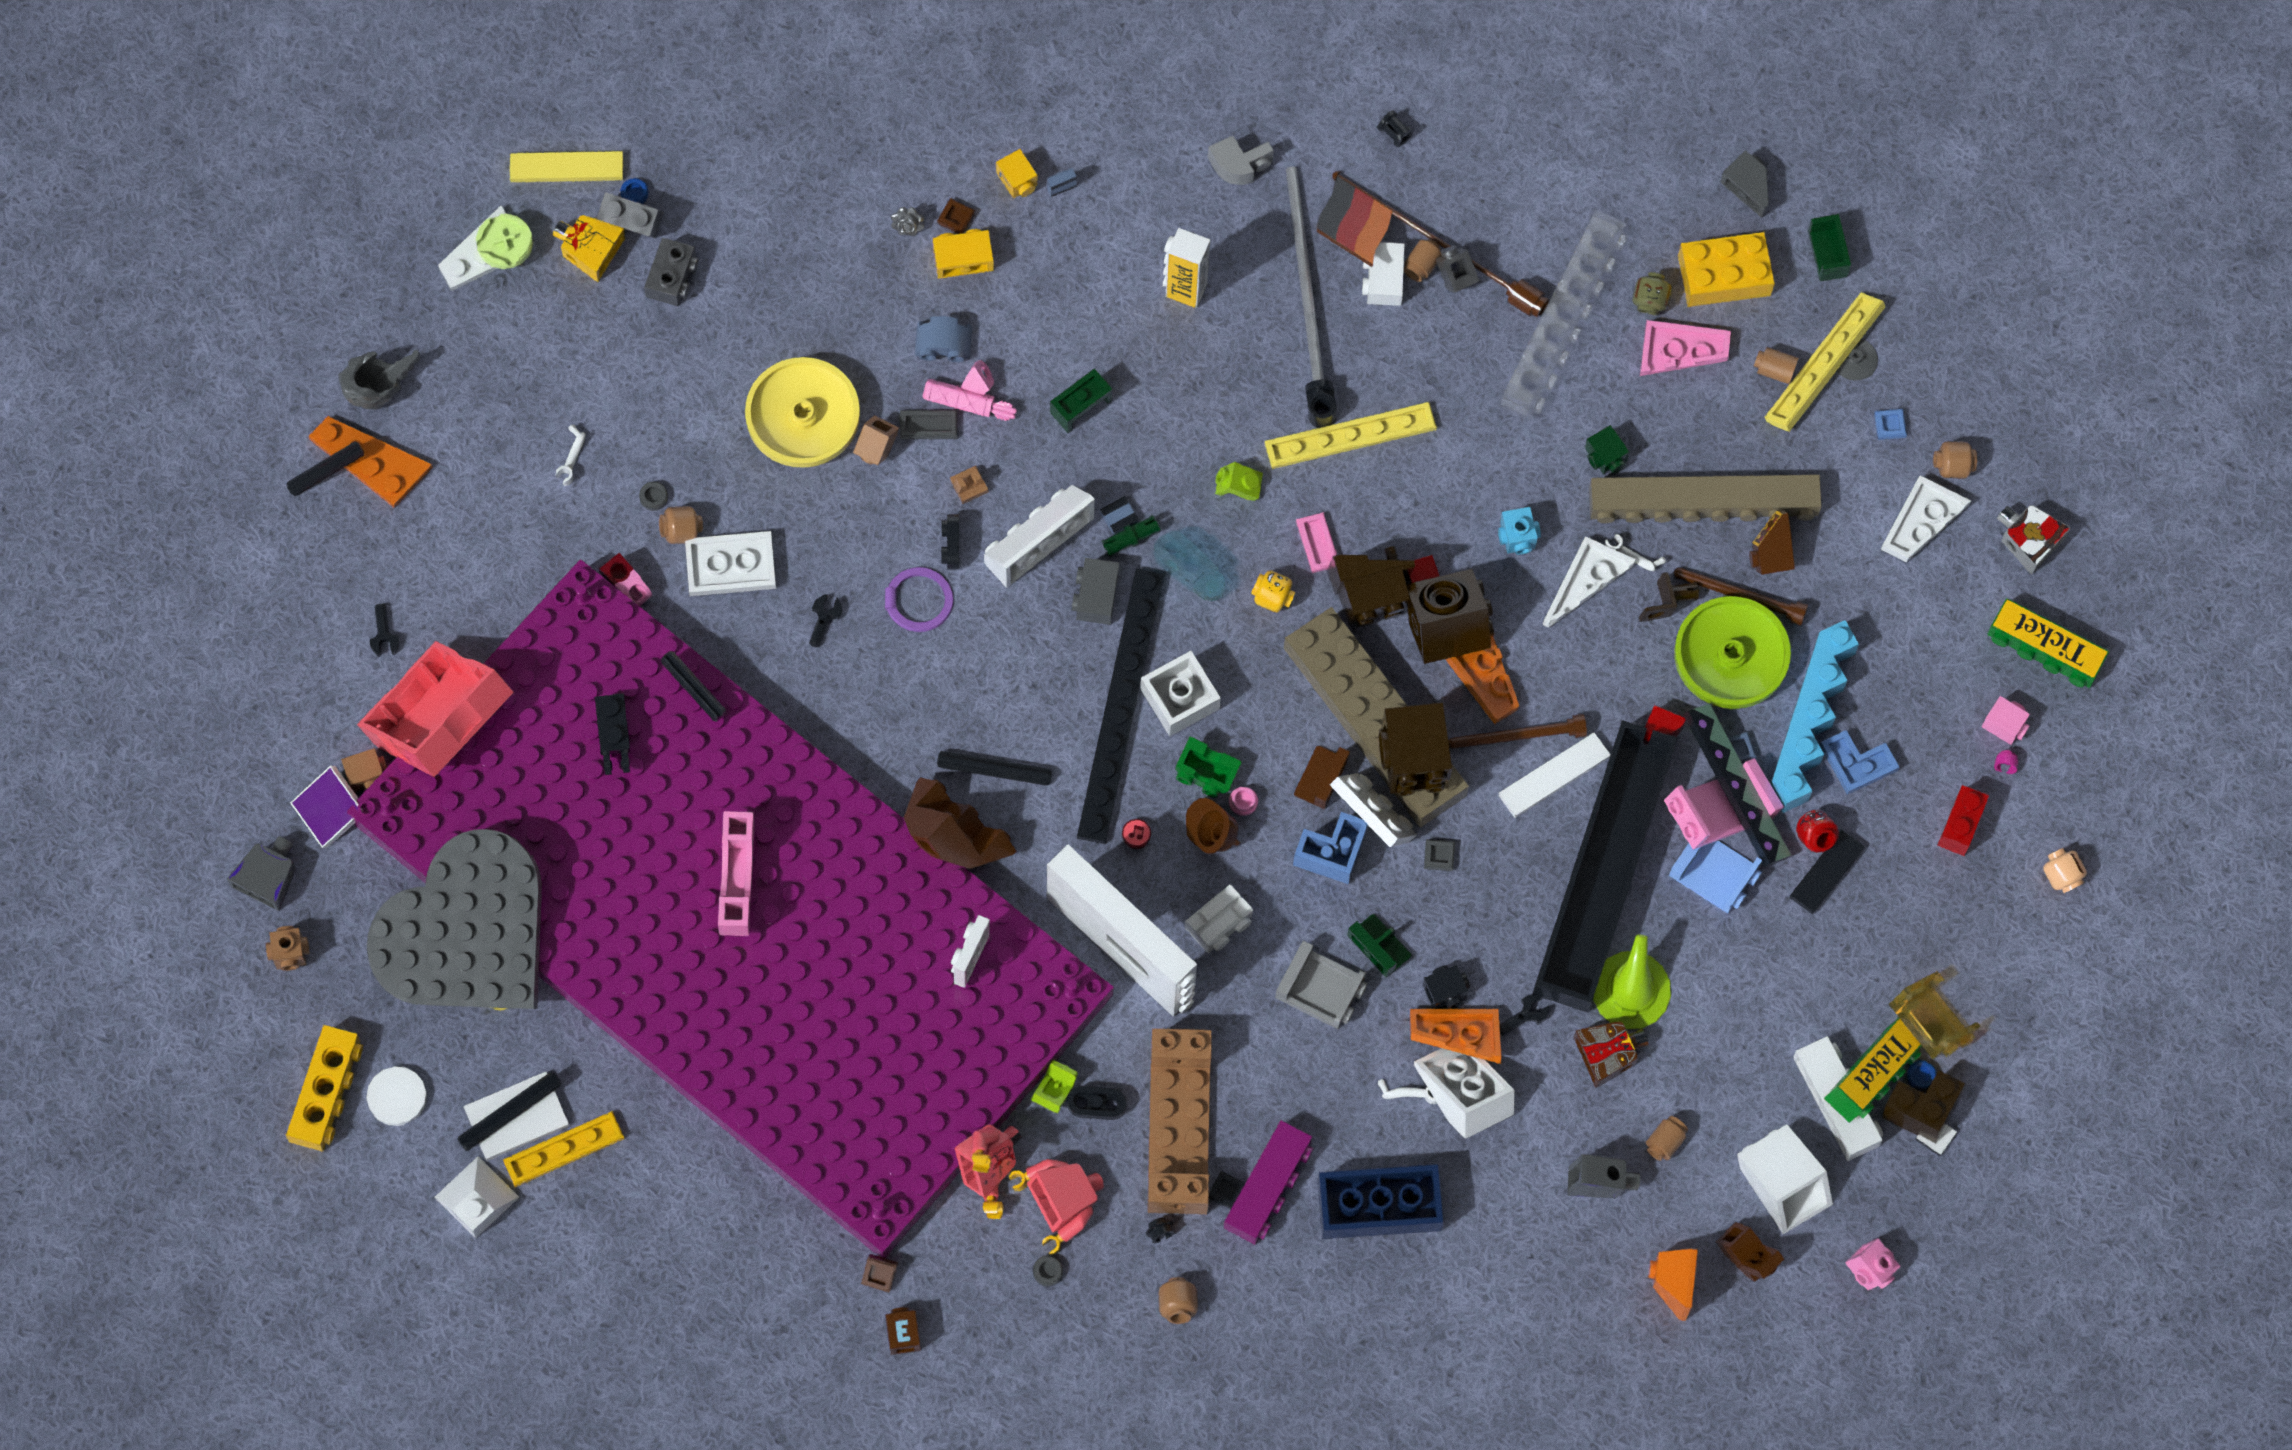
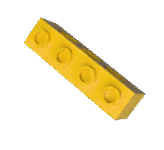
(330, 1044)

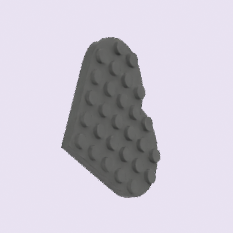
(468, 931)

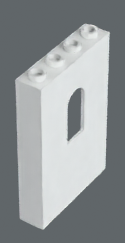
(1121, 931)

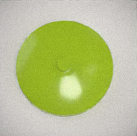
(1732, 652)

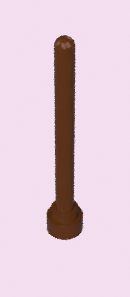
(1793, 611)
(1574, 727)

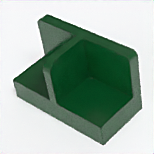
(1379, 944)

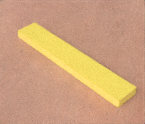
(1825, 362)
(1350, 435)

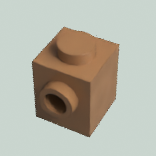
(876, 440)
(363, 769)

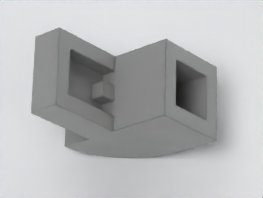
(1237, 166)

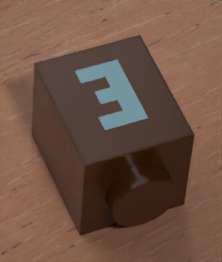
(902, 1331)

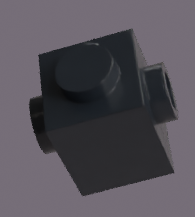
(1446, 987)

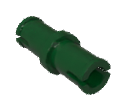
(1131, 535)

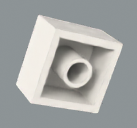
(1180, 693)

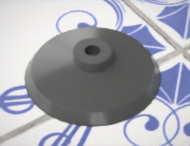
(1860, 362)

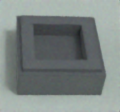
(1439, 855)

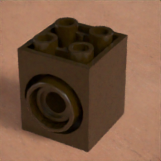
(1449, 616)
(1415, 749)

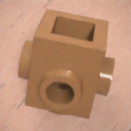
(292, 956)

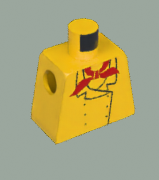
(590, 244)

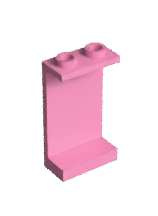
(1706, 812)

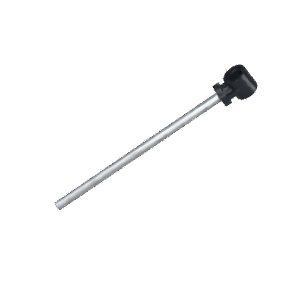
(1319, 391)

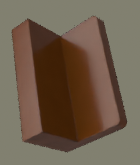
(1319, 774)

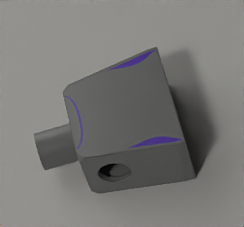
(265, 873)
(1595, 1179)

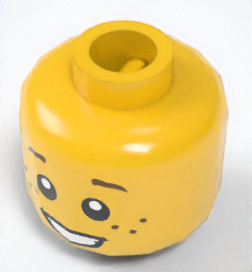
(1273, 591)

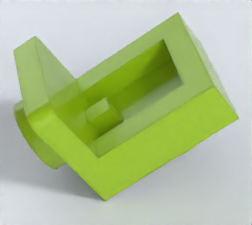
(1239, 481)
(1055, 1086)

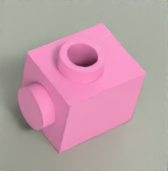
(2007, 720)

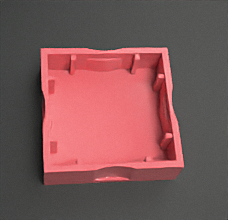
(435, 708)

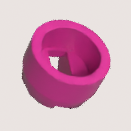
(2008, 758)

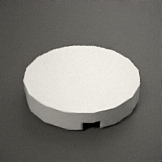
(396, 1096)

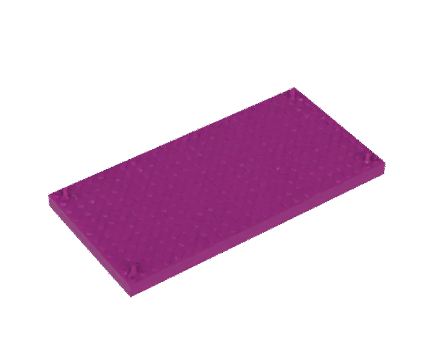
(838, 1017)

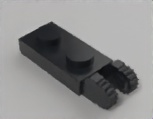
(613, 730)

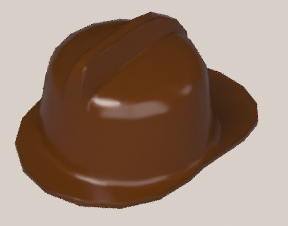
(1211, 826)

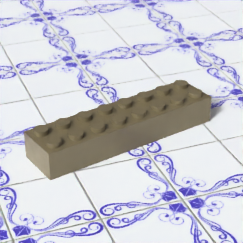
(1357, 698)

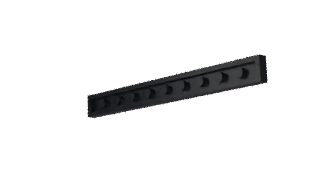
(1120, 706)

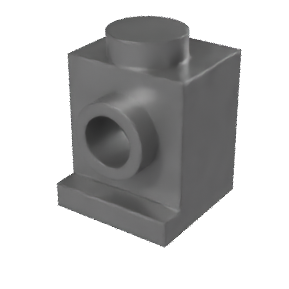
(1463, 274)

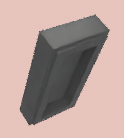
(928, 424)

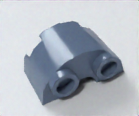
(944, 338)

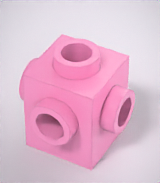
(1873, 1265)

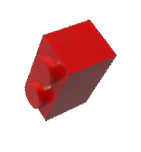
(1963, 820)

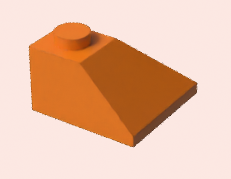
(1674, 1279)

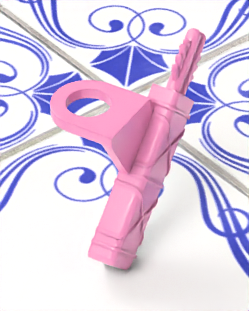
(970, 395)

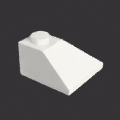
(477, 1197)

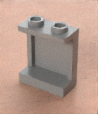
(1321, 987)

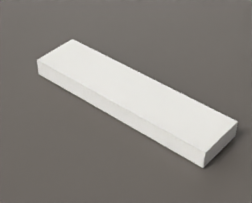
(1554, 775)

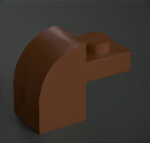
(1748, 1252)

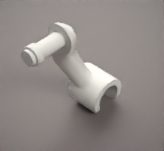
(573, 454)
(1641, 561)
(1405, 1092)

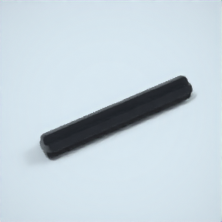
(994, 768)
(509, 1111)

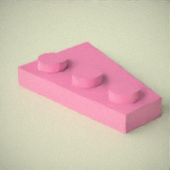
(1681, 347)

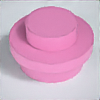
(1243, 801)

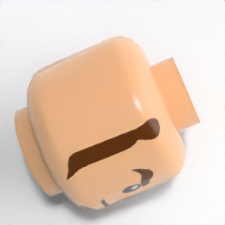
(2064, 870)

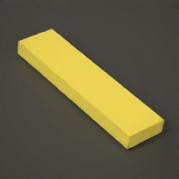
(566, 166)

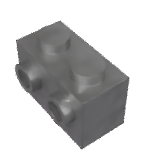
(670, 272)

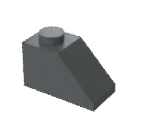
(1748, 182)

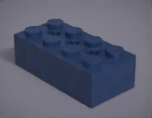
(1385, 1183)

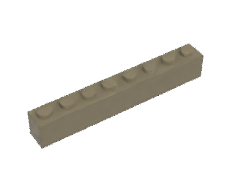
(1704, 497)

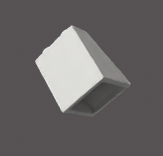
(1786, 1178)

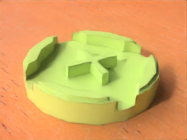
(504, 241)

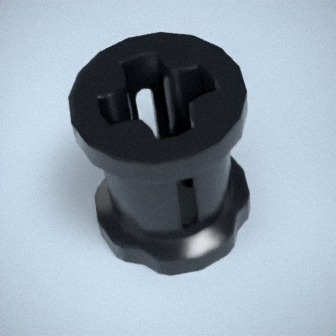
(1395, 128)

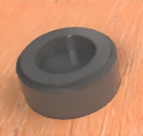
(653, 496)
(1047, 1271)

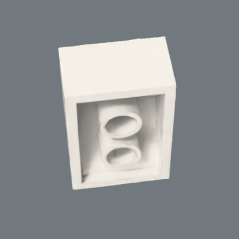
(1466, 1090)

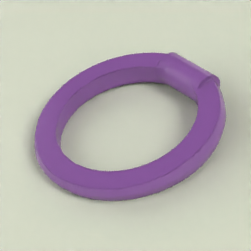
(891, 600)

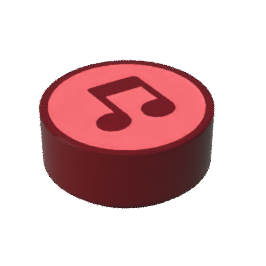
(1136, 834)

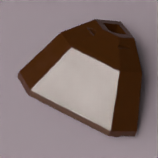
(952, 829)

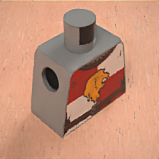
(2032, 535)

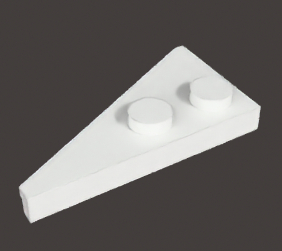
(1589, 573)

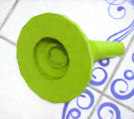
(1633, 987)

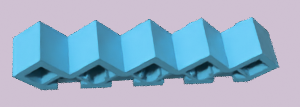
(1812, 714)

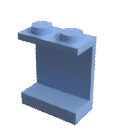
(1716, 874)

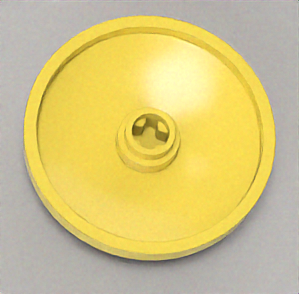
(802, 412)

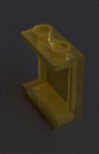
(1931, 1018)

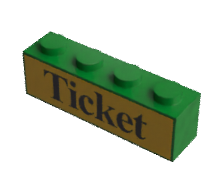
(2047, 643)
(1873, 1072)

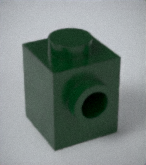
(1606, 451)

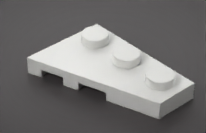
(465, 262)
(1922, 518)

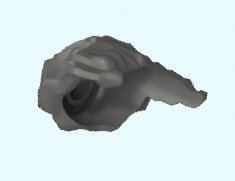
(371, 381)

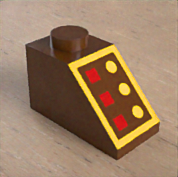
(1773, 546)

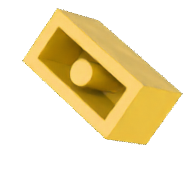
(963, 253)

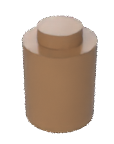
(1776, 365)

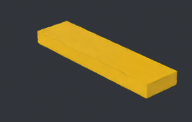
(563, 1149)

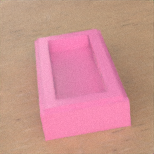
(1316, 541)

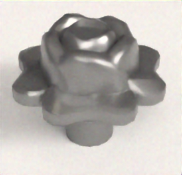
(907, 221)

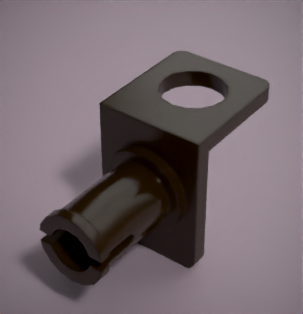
(1670, 597)

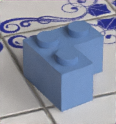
(1335, 855)

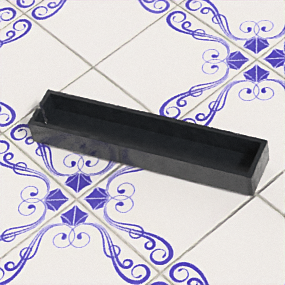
(1604, 867)

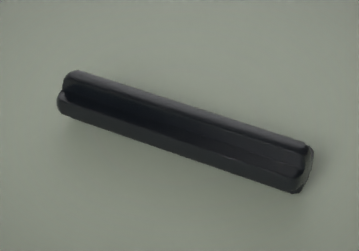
(325, 468)
(693, 686)

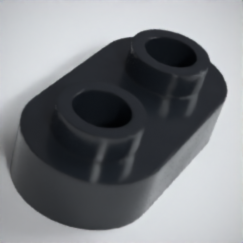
(950, 554)
(1097, 1099)

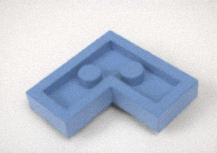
(1857, 769)

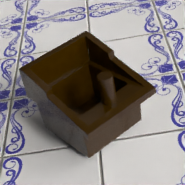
(1370, 586)

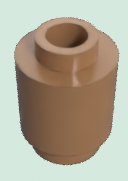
(1422, 260)
(1666, 1138)

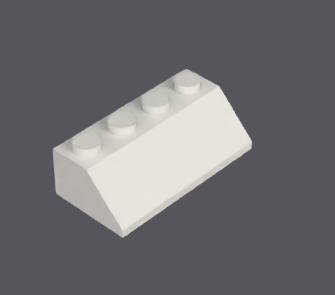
(1040, 534)

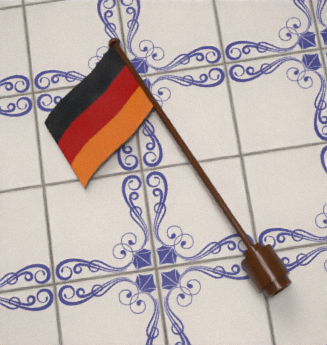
(1360, 222)

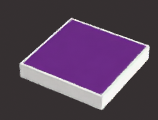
(325, 806)

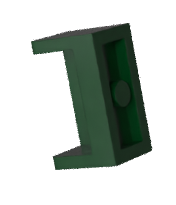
(1829, 247)
(1080, 399)

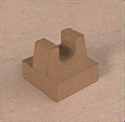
(969, 484)

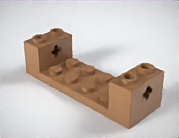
(1179, 1121)

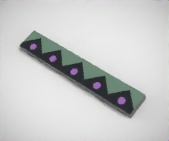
(1737, 785)

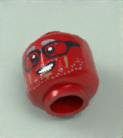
(1817, 831)

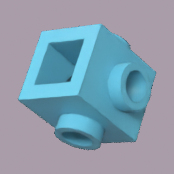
(1518, 531)

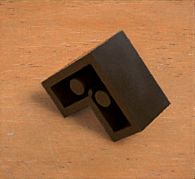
(1922, 1112)

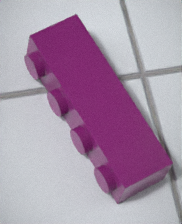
(1268, 1182)

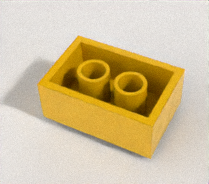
(1726, 269)

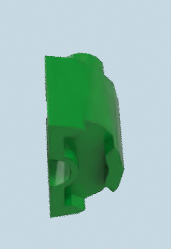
(1206, 768)

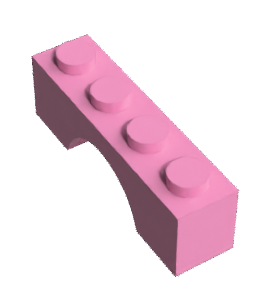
(736, 873)

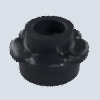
(1159, 1227)

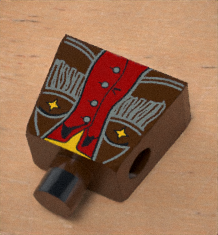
(1609, 1050)

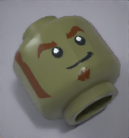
(1651, 294)

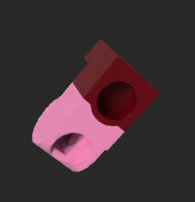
(625, 579)

